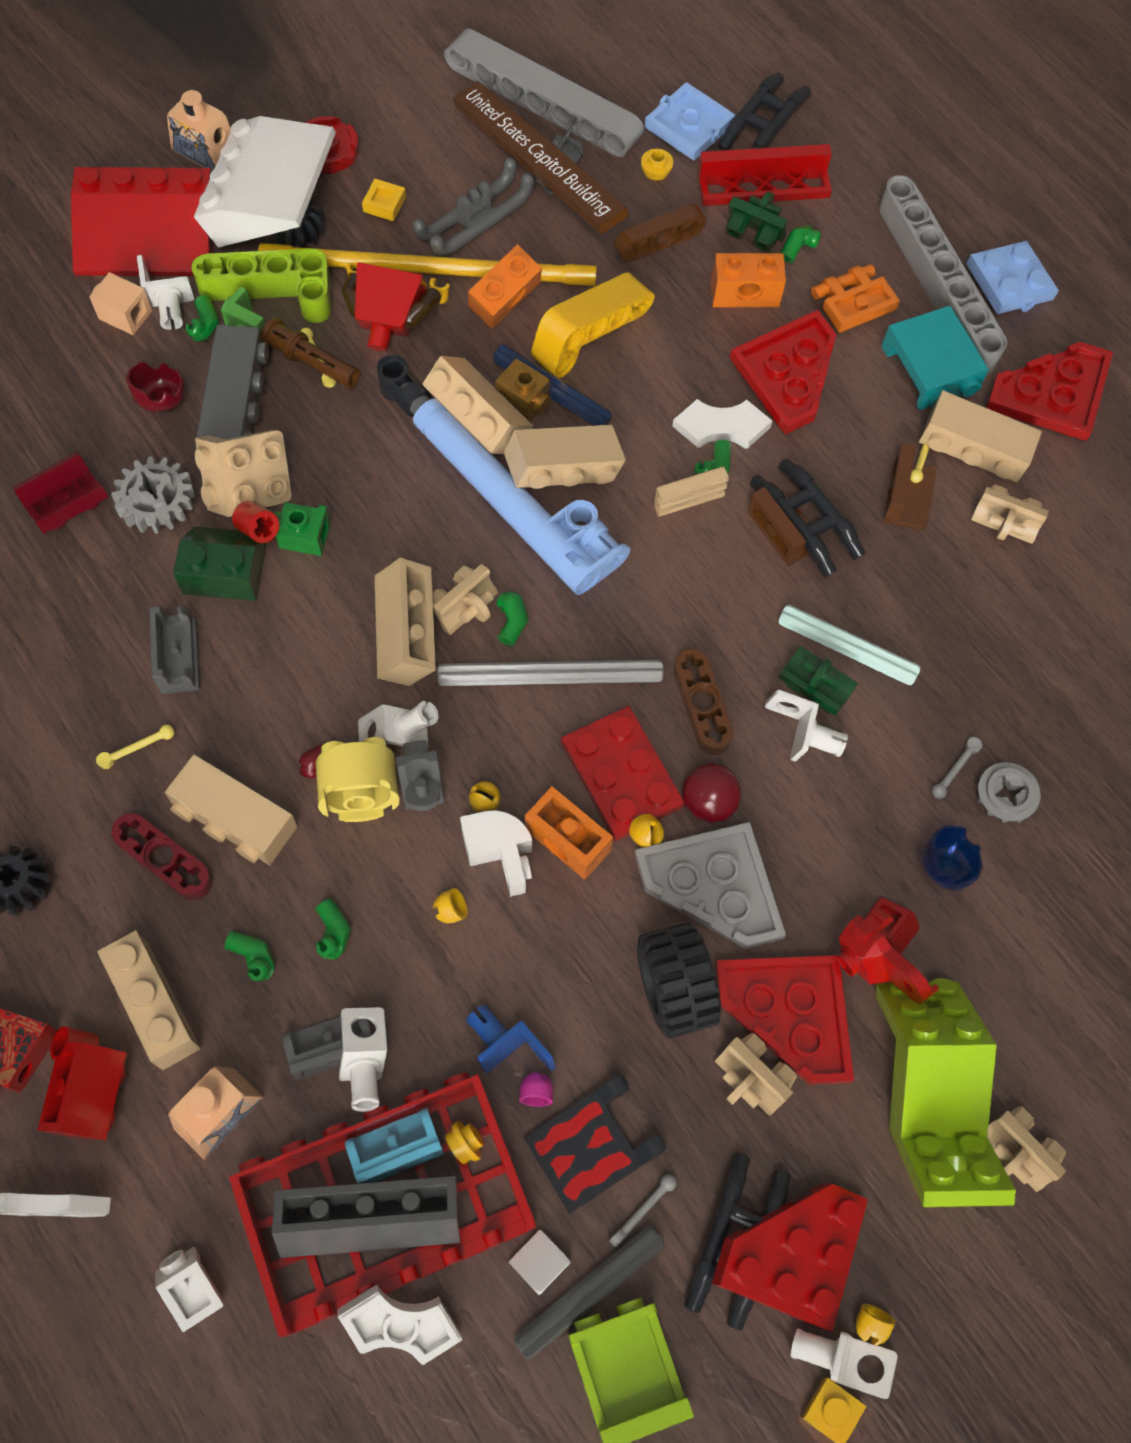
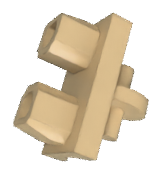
(1010, 514)
(466, 600)
(752, 1078)
(1022, 1153)

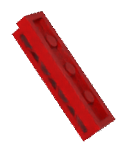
(761, 169)

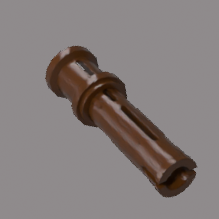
(297, 347)

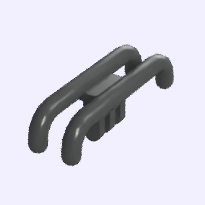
(475, 211)

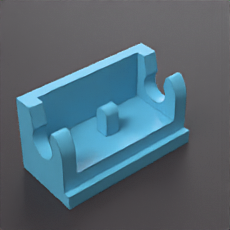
(394, 1148)

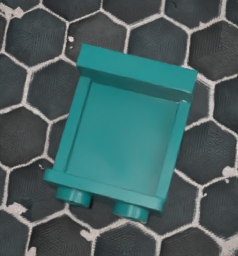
(936, 355)

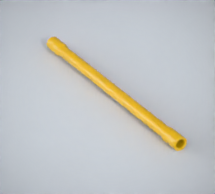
(568, 274)

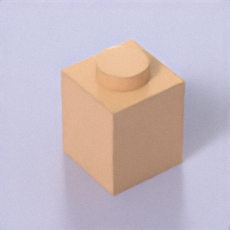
(120, 303)

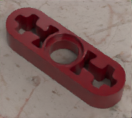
(148, 831)

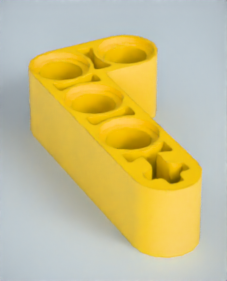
(586, 318)

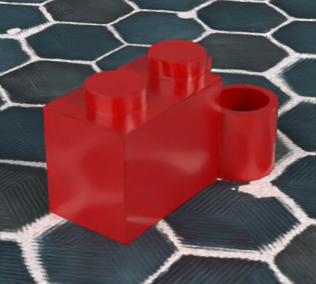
(81, 1086)

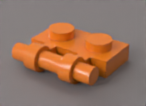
(857, 305)

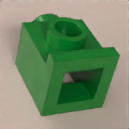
(303, 528)

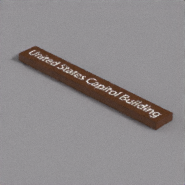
(541, 158)

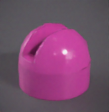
(536, 1090)

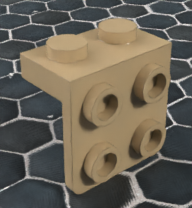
(243, 470)

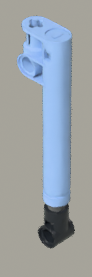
(574, 552)

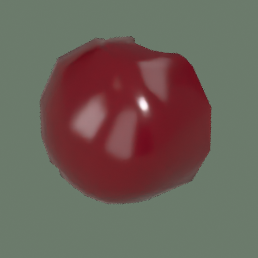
(155, 388)
(711, 793)

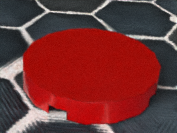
(344, 145)

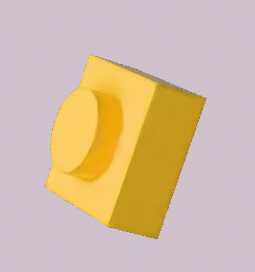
(384, 199)
(833, 1411)

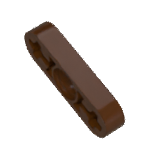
(644, 237)
(708, 685)

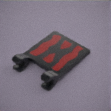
(586, 1149)

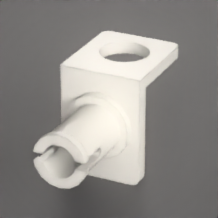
(166, 295)
(399, 724)
(808, 731)
(363, 1057)
(843, 1358)

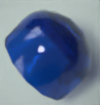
(952, 858)

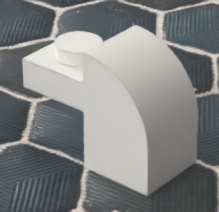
(496, 837)

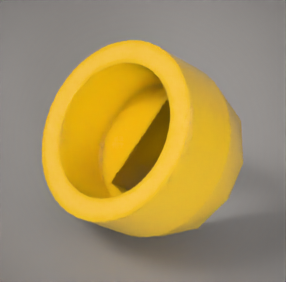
(479, 802)
(641, 831)
(451, 906)
(874, 1323)

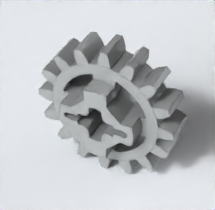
(140, 507)

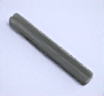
(588, 1292)

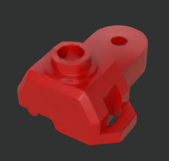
(873, 958)

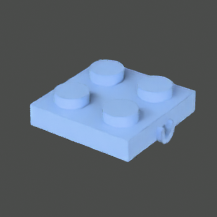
(689, 120)
(1012, 277)

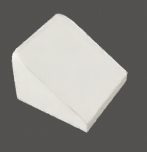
(539, 1262)

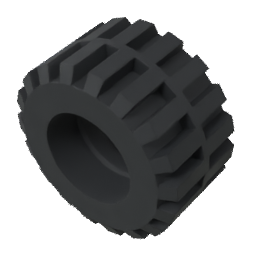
(679, 980)

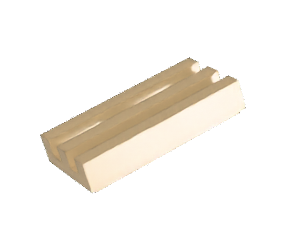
(690, 491)

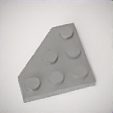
(715, 882)

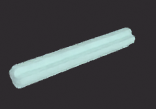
(849, 645)

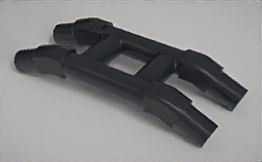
(767, 128)
(831, 516)
(728, 1212)

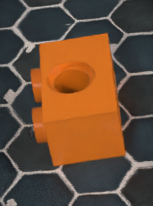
(748, 279)
(504, 286)
(568, 833)

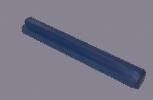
(559, 390)

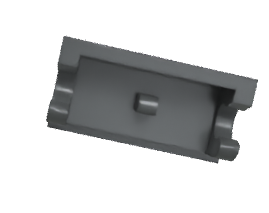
(174, 651)
(319, 1046)

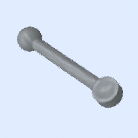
(972, 746)
(667, 1183)

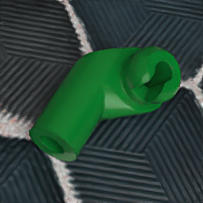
(799, 238)
(207, 321)
(721, 458)
(516, 616)
(336, 932)
(256, 952)

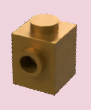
(524, 389)

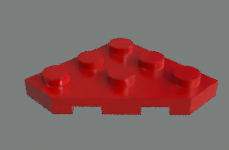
(788, 368)
(1055, 390)
(794, 1010)
(797, 1255)

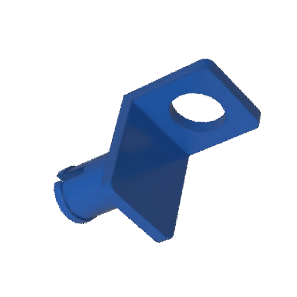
(503, 1041)

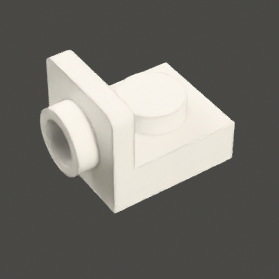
(187, 1288)

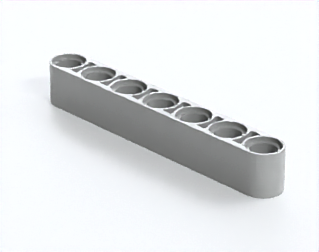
(544, 92)
(939, 266)

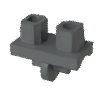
(419, 777)

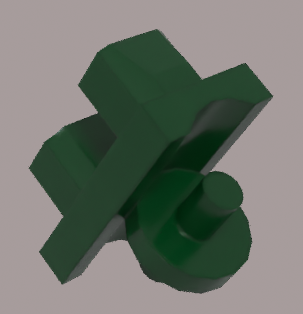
(757, 215)
(818, 680)

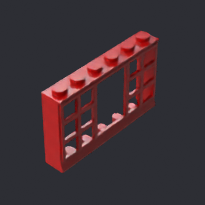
(406, 1267)

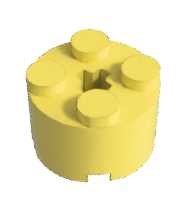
(357, 779)

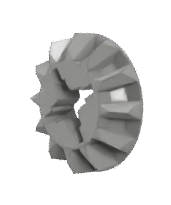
(1014, 778)

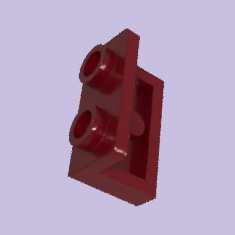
(60, 493)

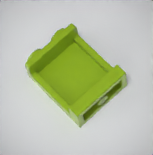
(628, 1373)

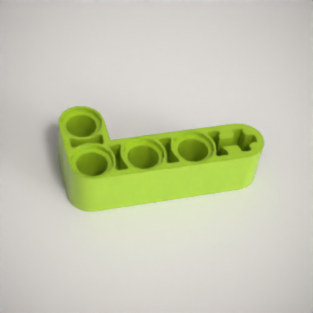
(269, 275)

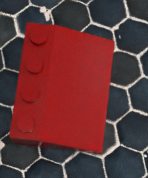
(134, 214)

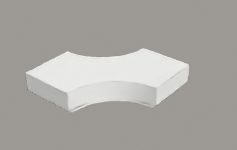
(737, 424)
(54, 1205)
(380, 1321)

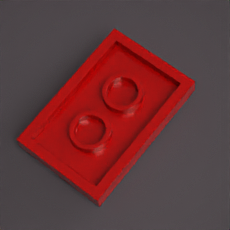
(621, 771)

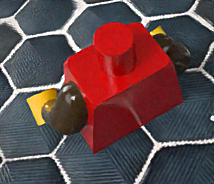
(389, 301)

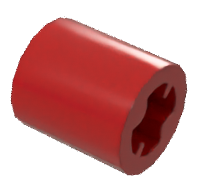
(255, 521)

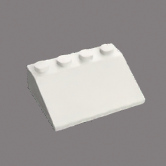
(263, 179)

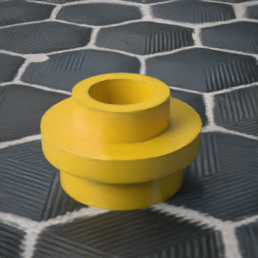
(656, 164)
(465, 1142)

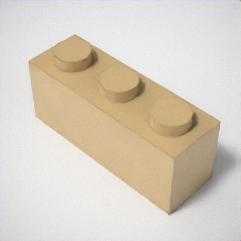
(475, 402)
(980, 436)
(564, 456)
(404, 622)
(230, 811)
(149, 1000)

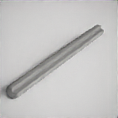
(549, 672)

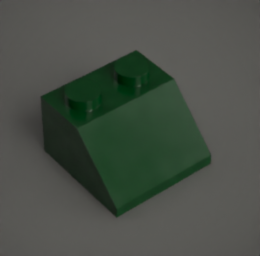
(219, 564)

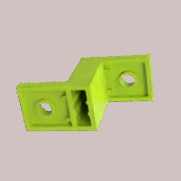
(944, 1098)

